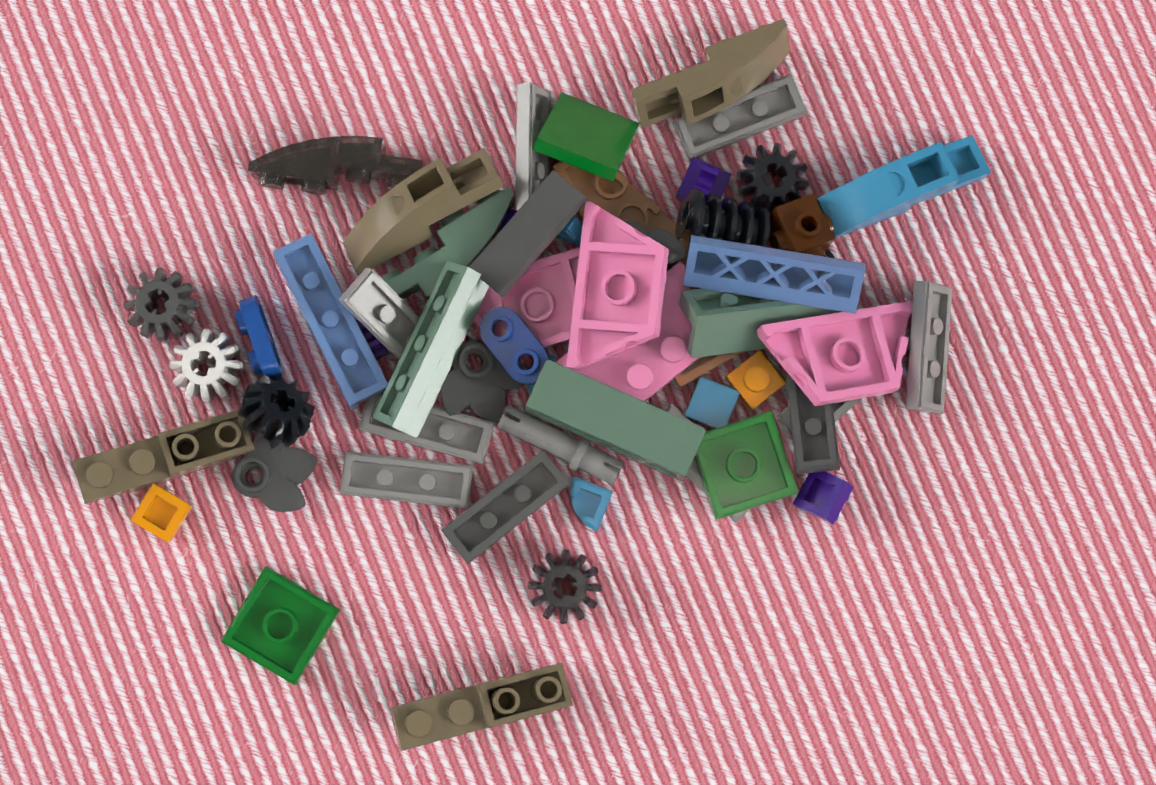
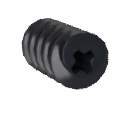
(723, 219)

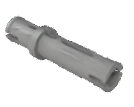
(561, 445)

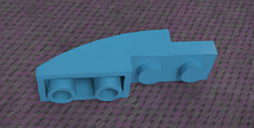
(903, 183)

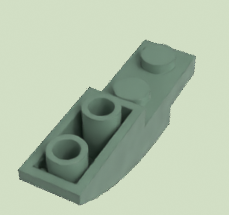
(463, 241)

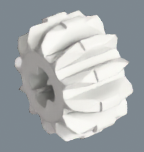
(197, 354)

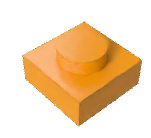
(755, 380)
(161, 513)

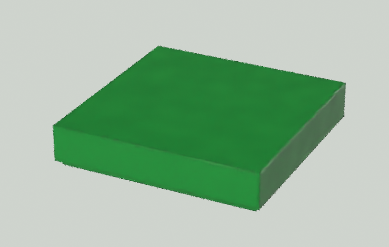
(586, 136)
(744, 465)
(280, 625)

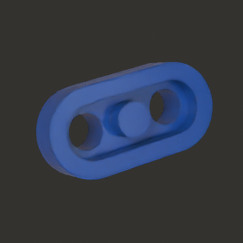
(252, 321)
(514, 344)

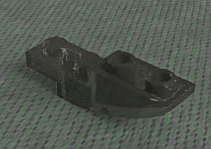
(320, 161)

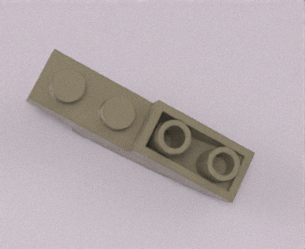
(729, 73)
(407, 210)
(163, 457)
(481, 706)

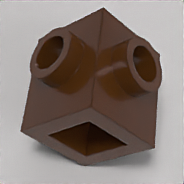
(801, 227)

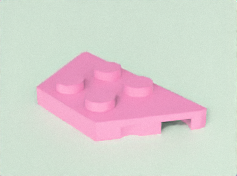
(615, 289)
(541, 298)
(842, 352)
(653, 364)

